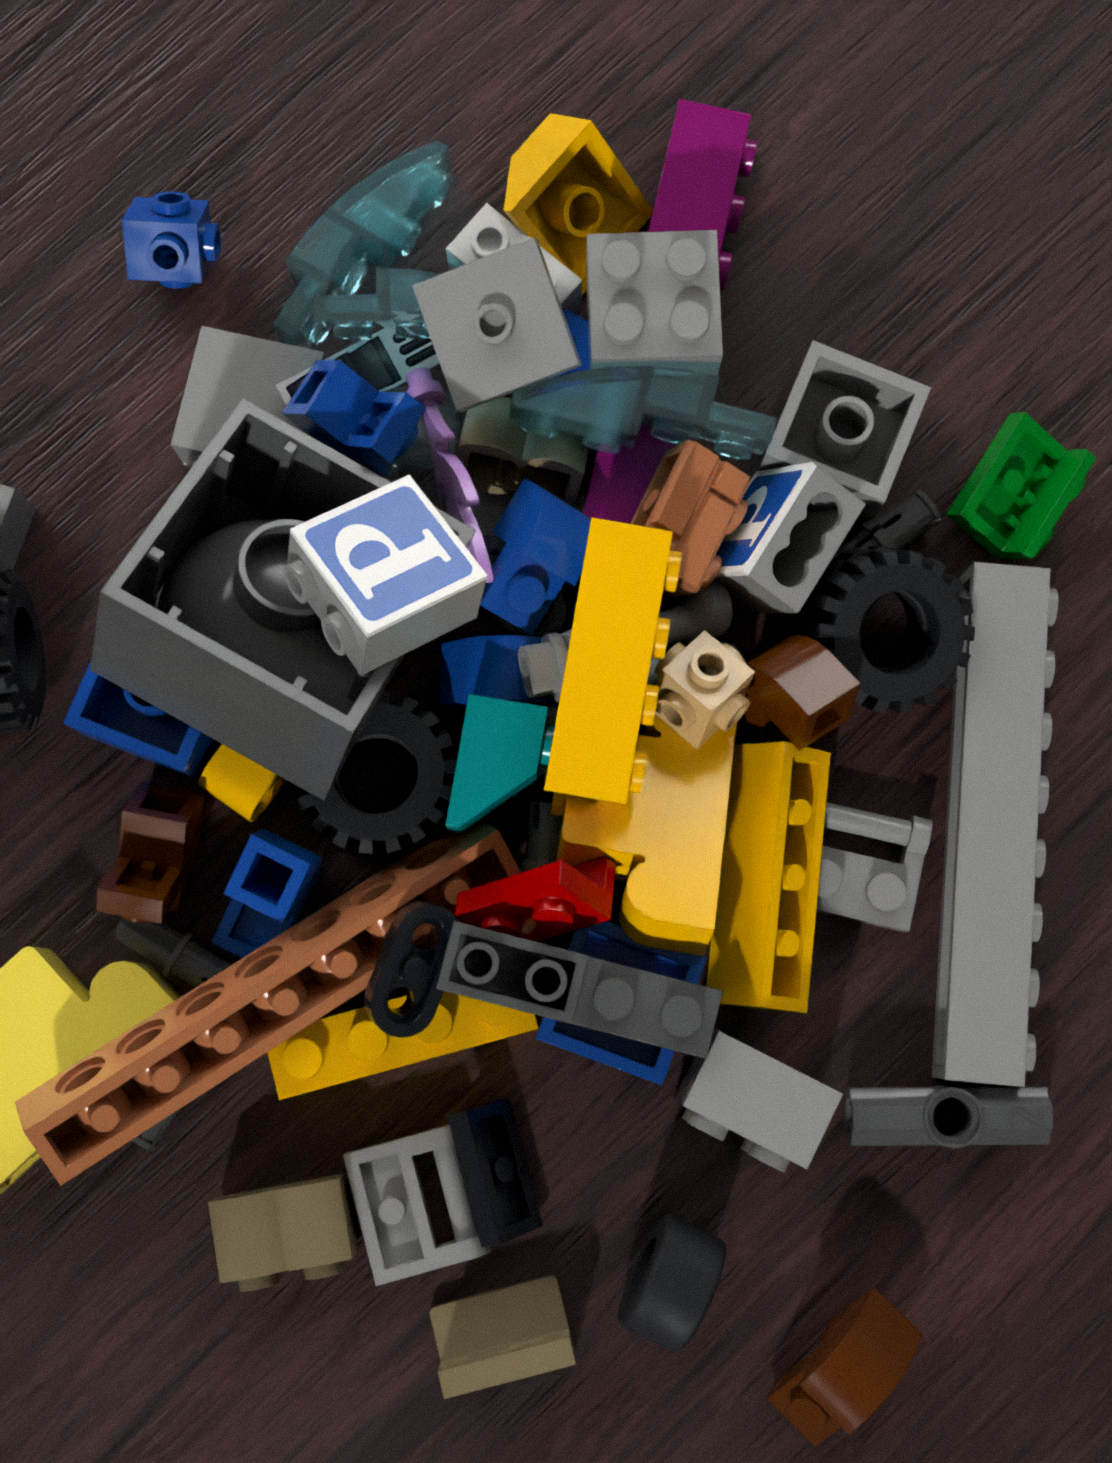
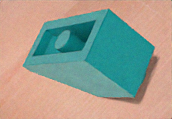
(496, 757)

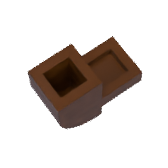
(798, 692)
(155, 854)
(850, 1370)

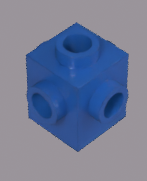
(170, 239)

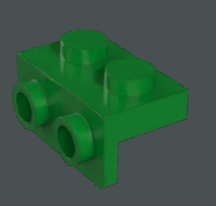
(1020, 489)

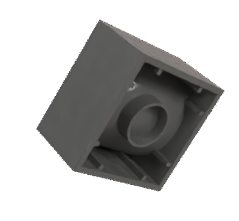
(205, 610)

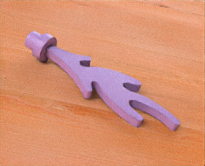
(450, 474)

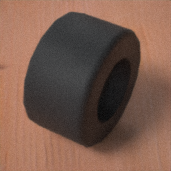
(672, 1283)

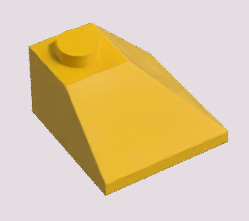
(571, 186)

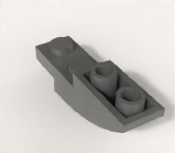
(579, 989)

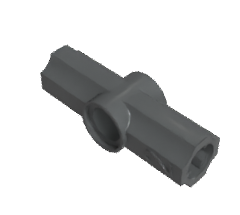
(987, 1116)

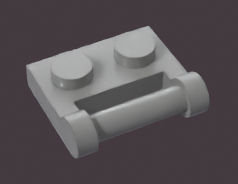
(870, 887)
(395, 1209)

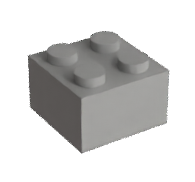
(654, 300)
(848, 423)
(759, 1099)

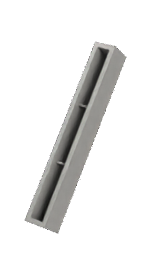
(993, 829)

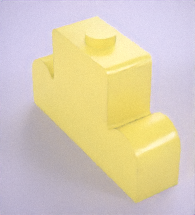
(56, 1022)

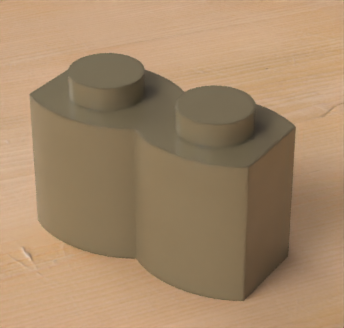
(503, 454)
(283, 1230)

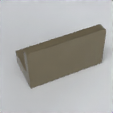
(501, 1336)

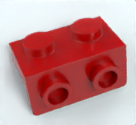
(542, 900)

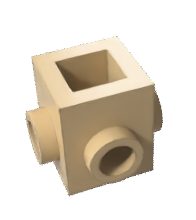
(702, 688)

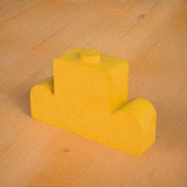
(662, 839)

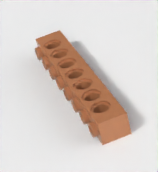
(247, 1006)

